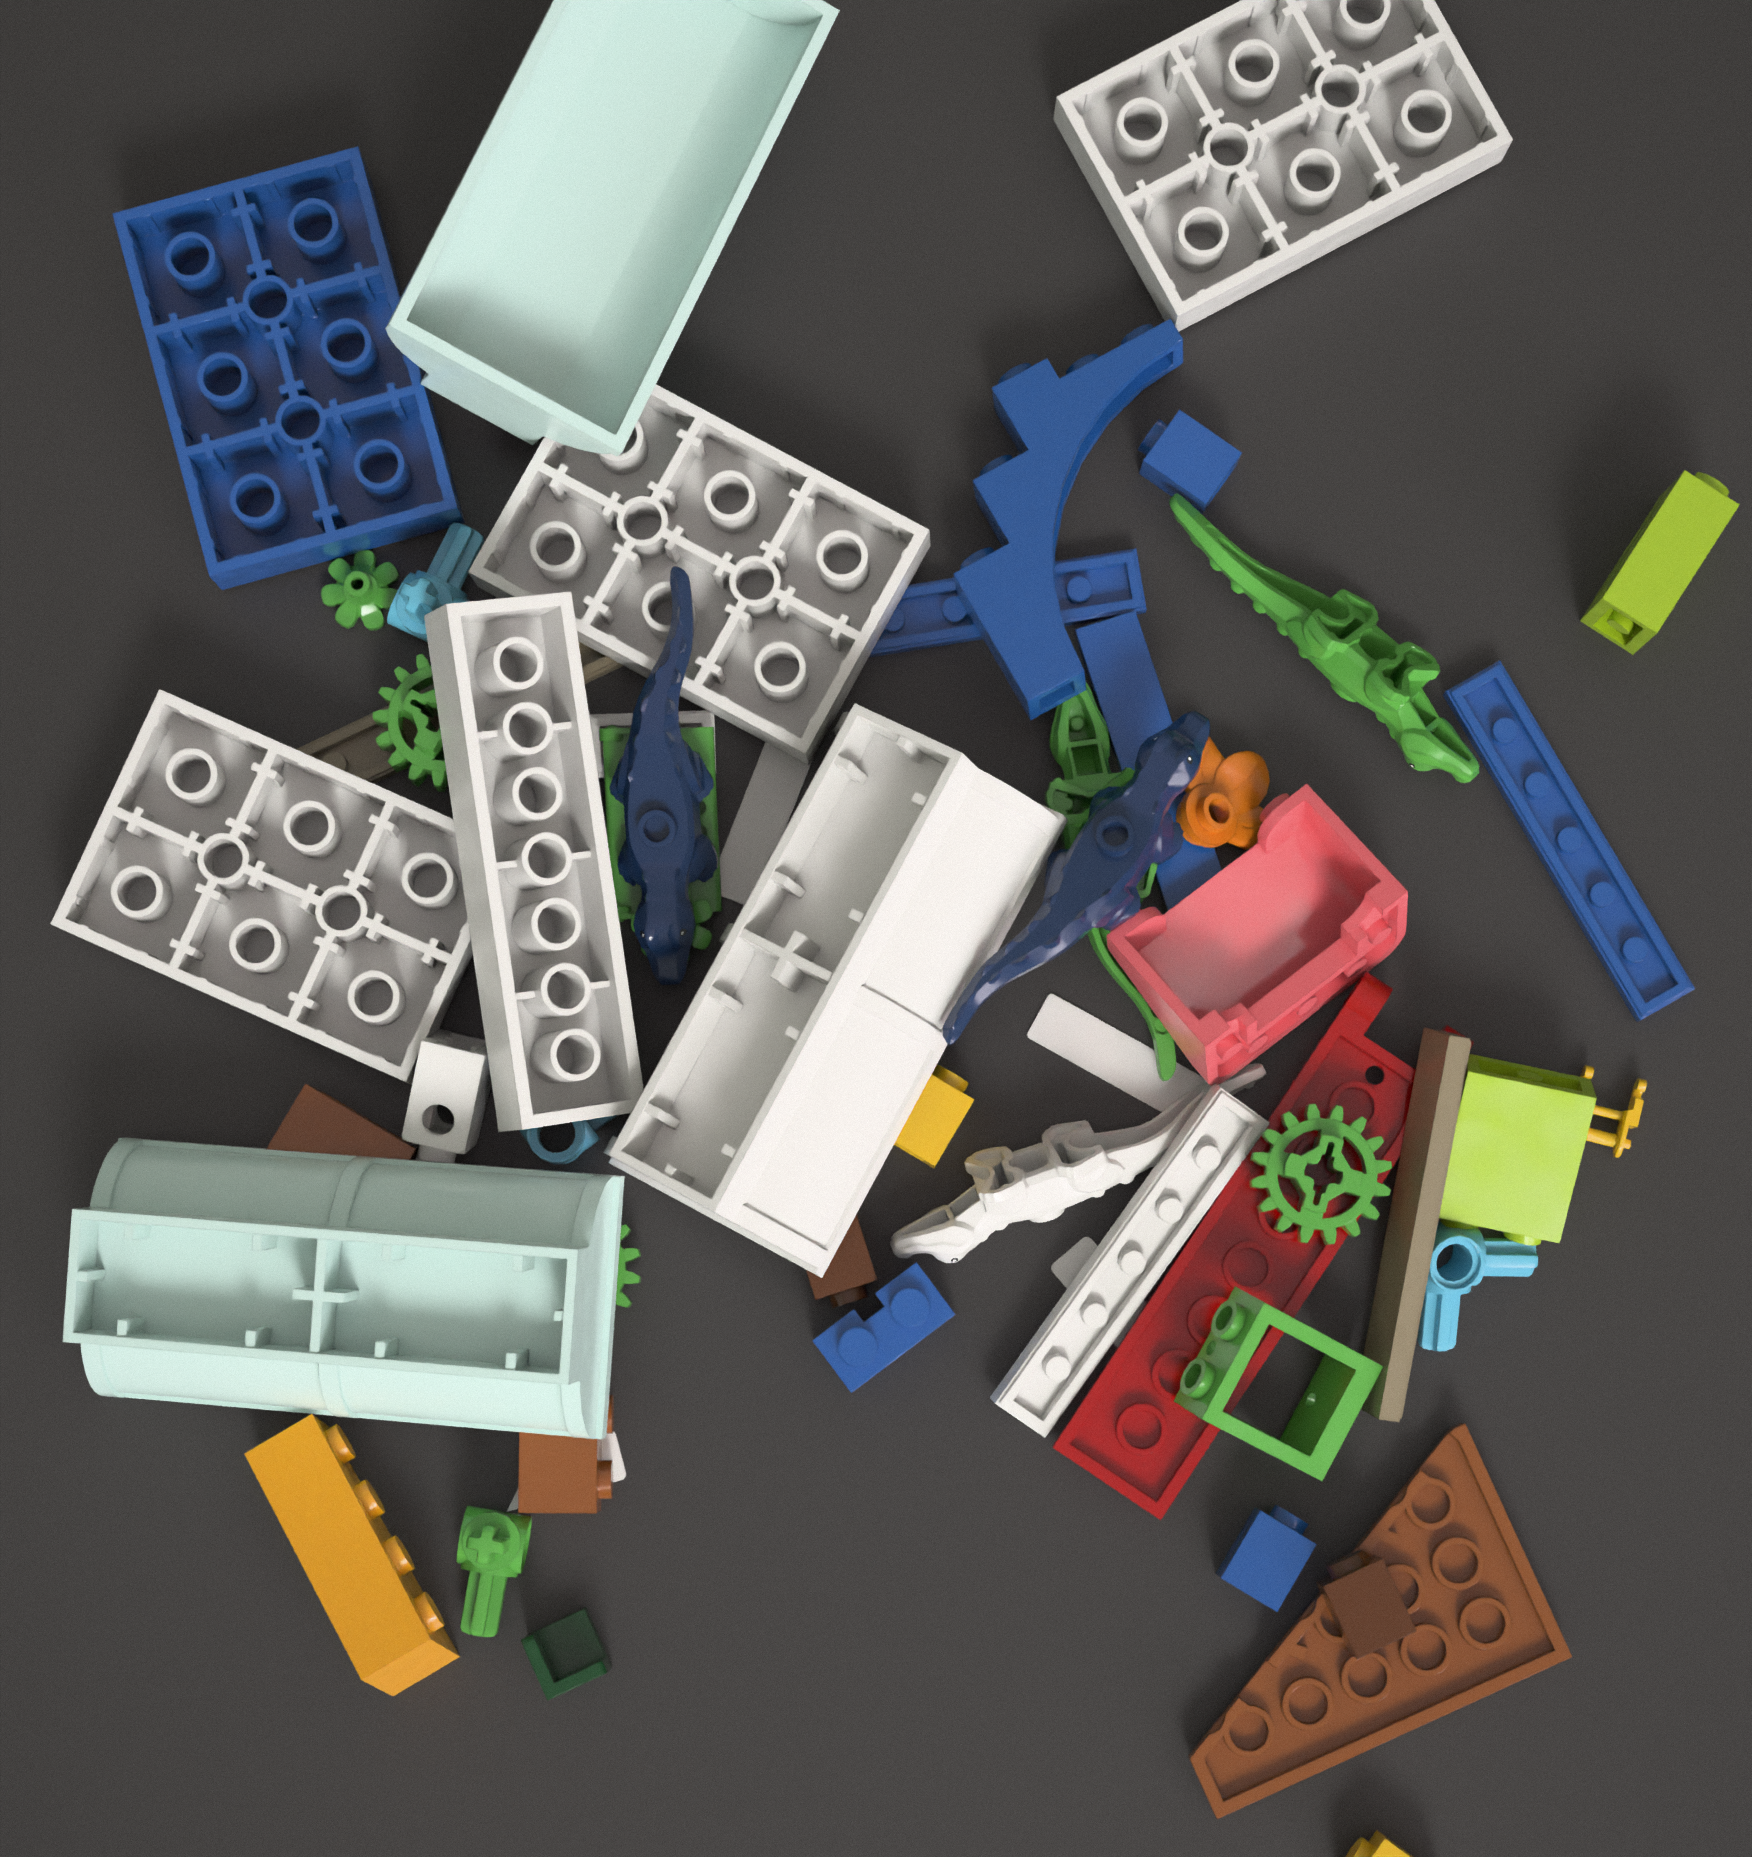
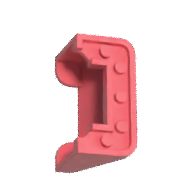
(1264, 937)

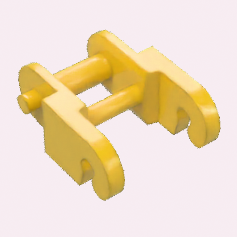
(1627, 1118)

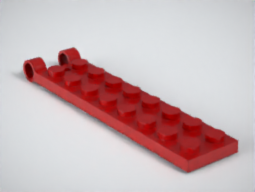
(1128, 1420)

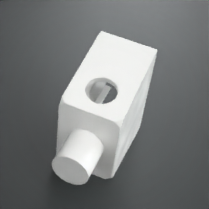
(454, 1074)

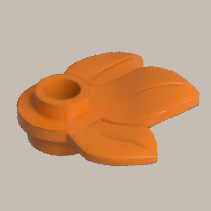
(1224, 799)

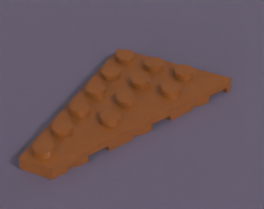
(1476, 1633)

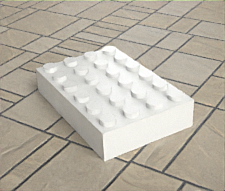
(1275, 140)
(778, 557)
(276, 887)

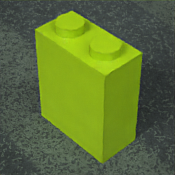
(1660, 560)
(1516, 1150)

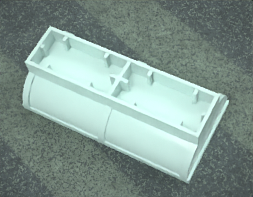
(601, 208)
(348, 1286)

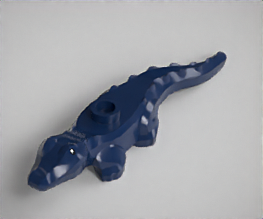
(661, 793)
(1099, 873)

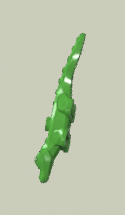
(1346, 648)
(1082, 749)

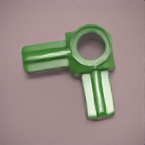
(491, 1549)

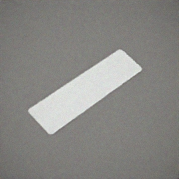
(760, 821)
(1108, 1053)

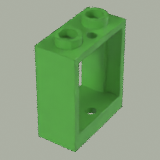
(1325, 1408)

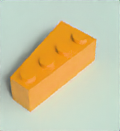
(351, 1557)

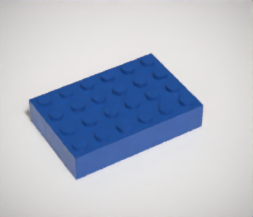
(279, 372)

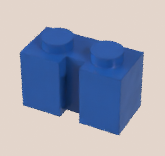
(909, 1314)

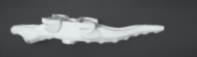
(1050, 1176)

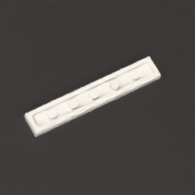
(1129, 1260)

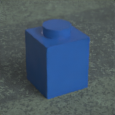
(1187, 460)
(1267, 1556)

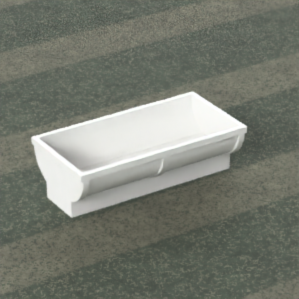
(836, 989)

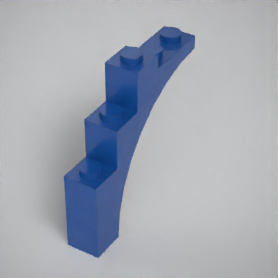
(1024, 497)

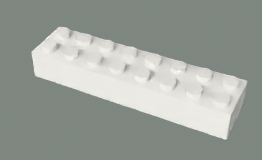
(534, 860)

